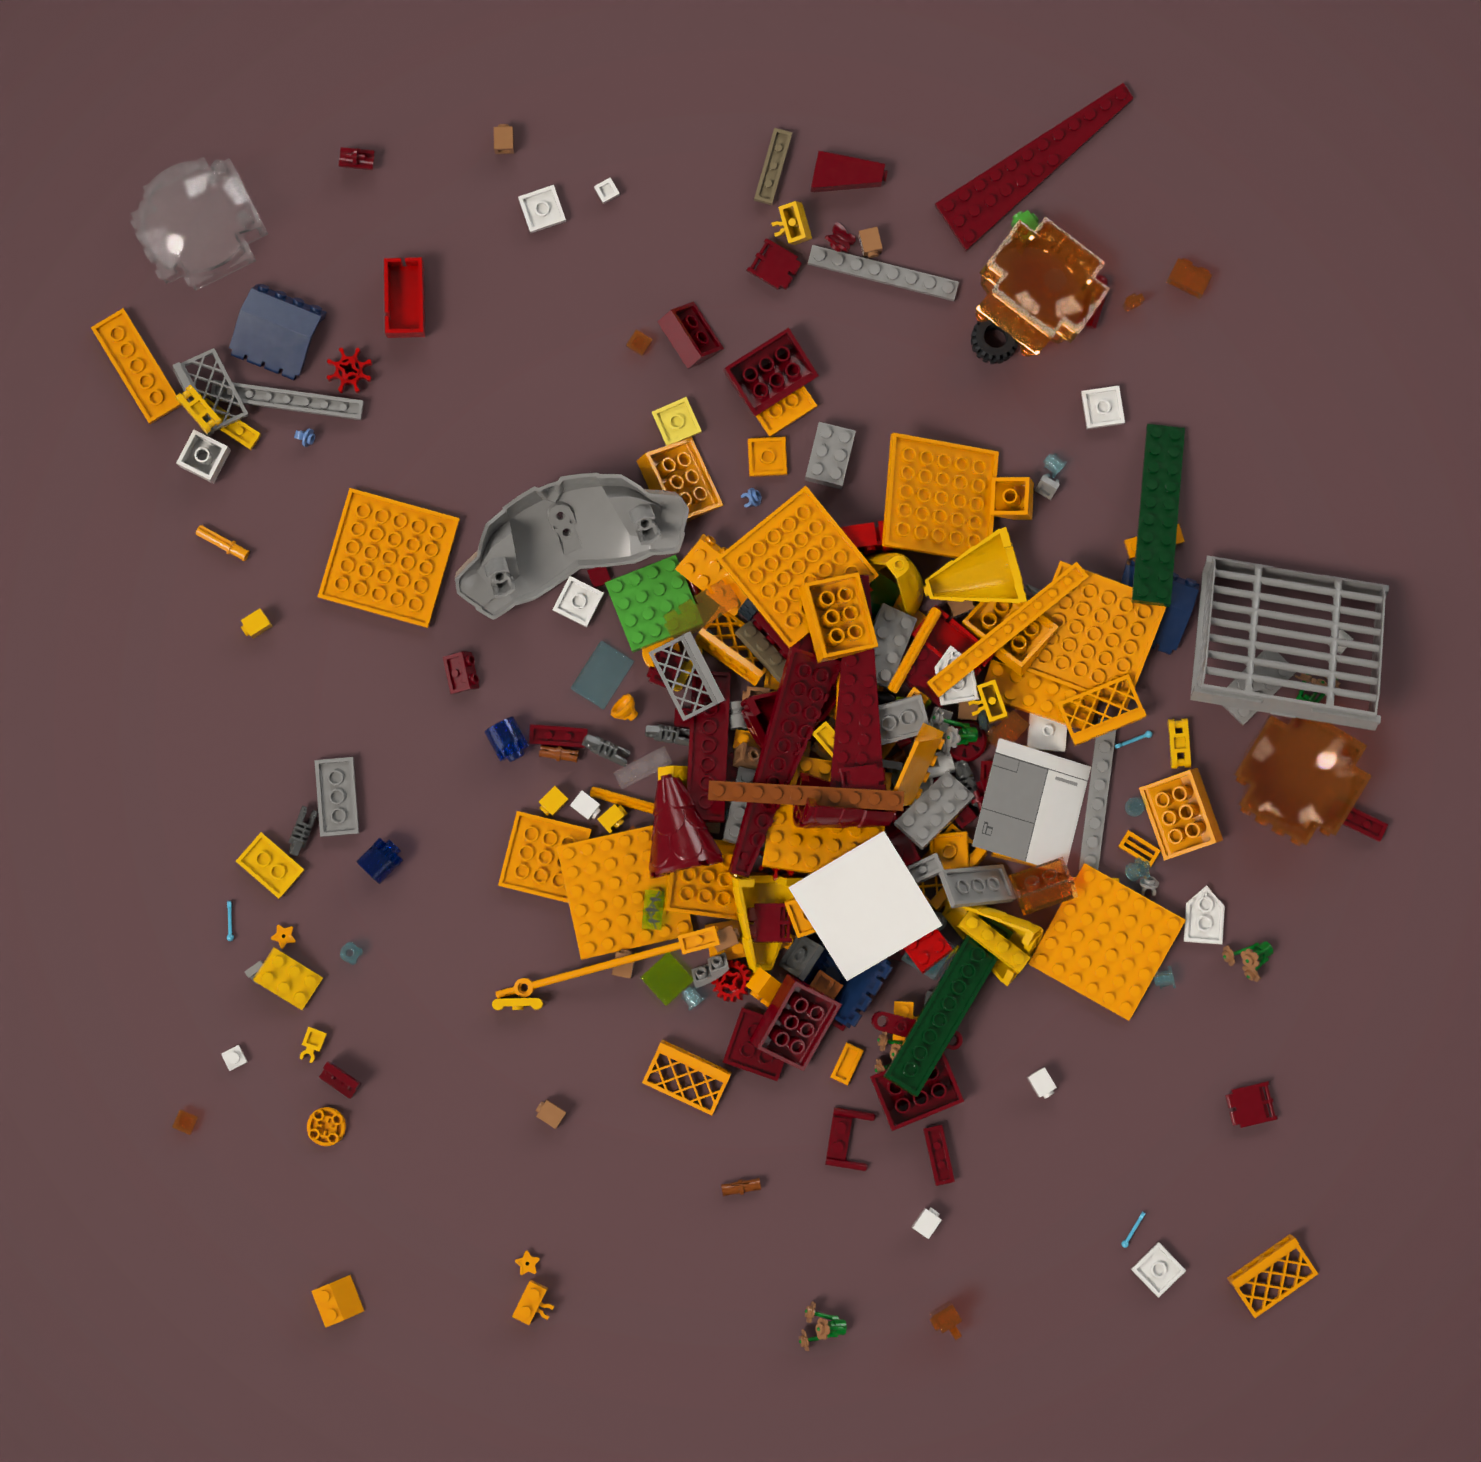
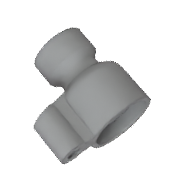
(735, 718)

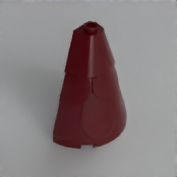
(759, 708)
(835, 817)
(678, 831)

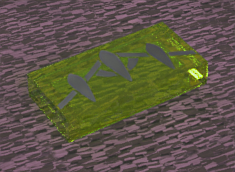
(652, 909)

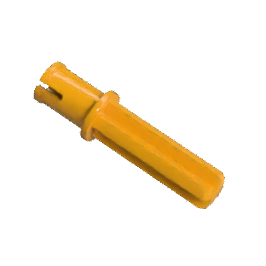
(223, 543)

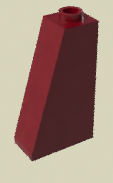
(843, 172)

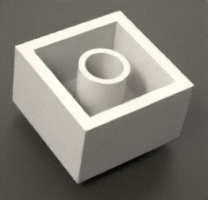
(203, 456)

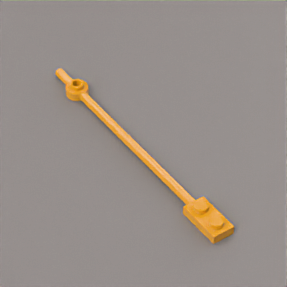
(687, 943)

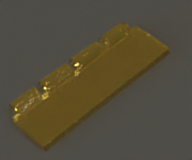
(704, 612)

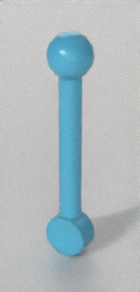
(1148, 734)
(230, 937)
(1125, 1243)

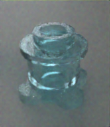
(1054, 464)
(1137, 870)
(356, 952)
(1164, 978)
(691, 997)

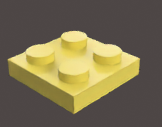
(676, 421)

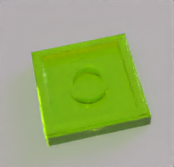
(667, 978)

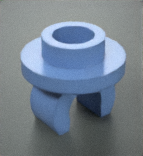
(306, 436)
(754, 497)

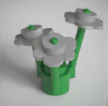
(953, 736)

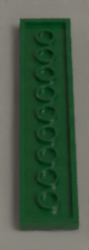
(1158, 515)
(943, 1013)

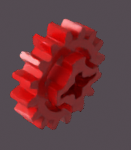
(739, 982)

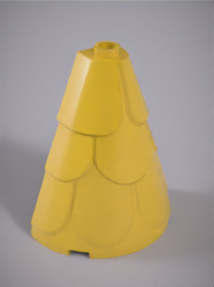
(980, 574)
(907, 576)
(760, 889)
(1024, 936)

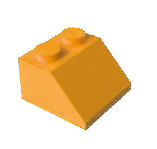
(1012, 498)
(337, 1301)

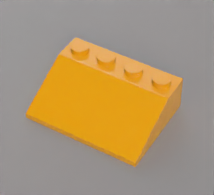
(682, 471)
(838, 617)
(1024, 647)
(918, 762)
(1181, 814)

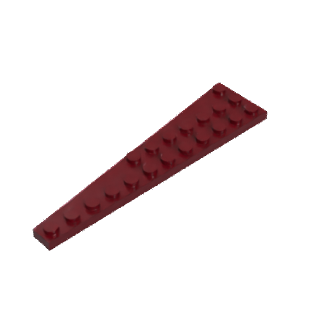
(994, 193)
(857, 717)
(791, 724)

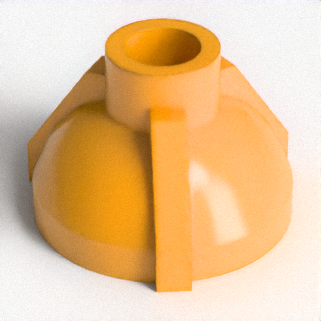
(624, 708)

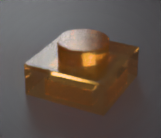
(1133, 301)
(639, 342)
(185, 1122)

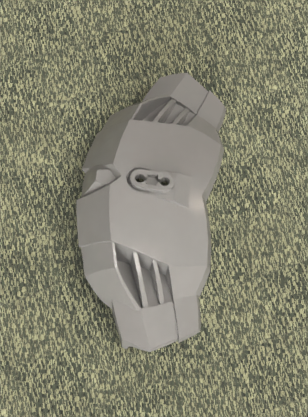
(529, 554)

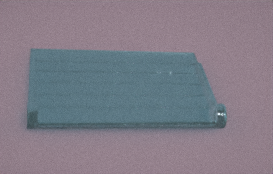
(602, 675)

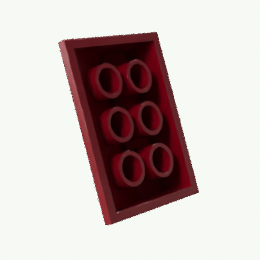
(770, 372)
(795, 1022)
(936, 1095)

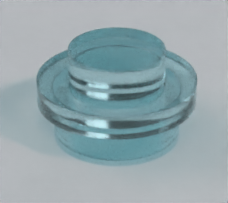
(1134, 807)

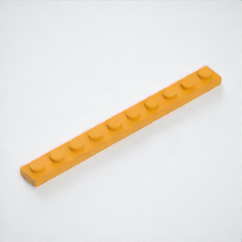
(1007, 629)

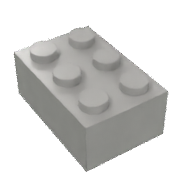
(830, 455)

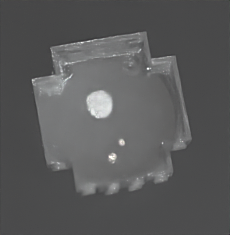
(197, 222)

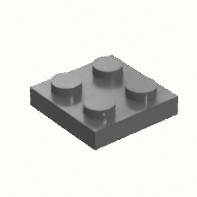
(801, 957)

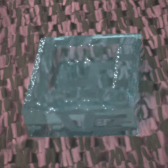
(983, 721)

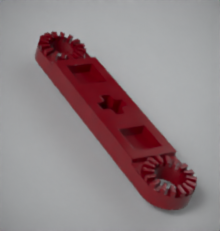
(901, 1026)

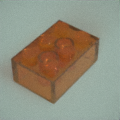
(1043, 886)

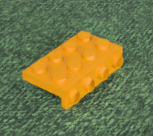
(704, 570)

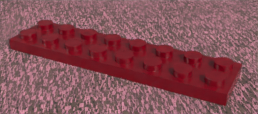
(708, 747)

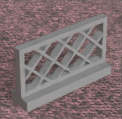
(185, 380)
(701, 667)

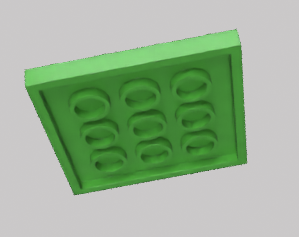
(645, 597)

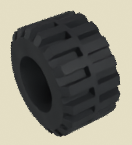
(987, 352)

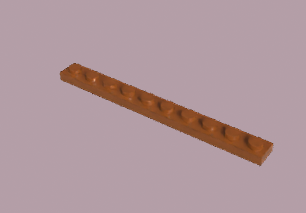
(798, 795)

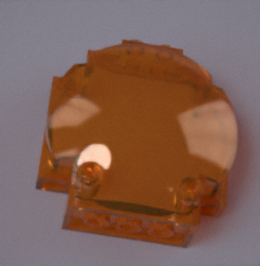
(1040, 286)
(1301, 777)

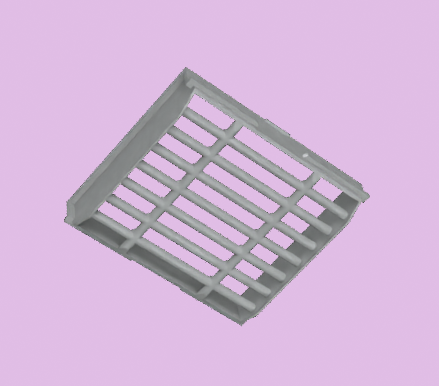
(1296, 580)

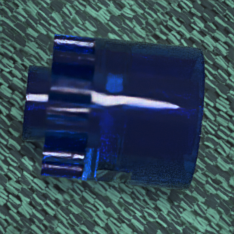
(507, 739)
(380, 859)

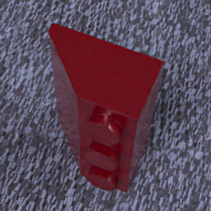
(690, 334)

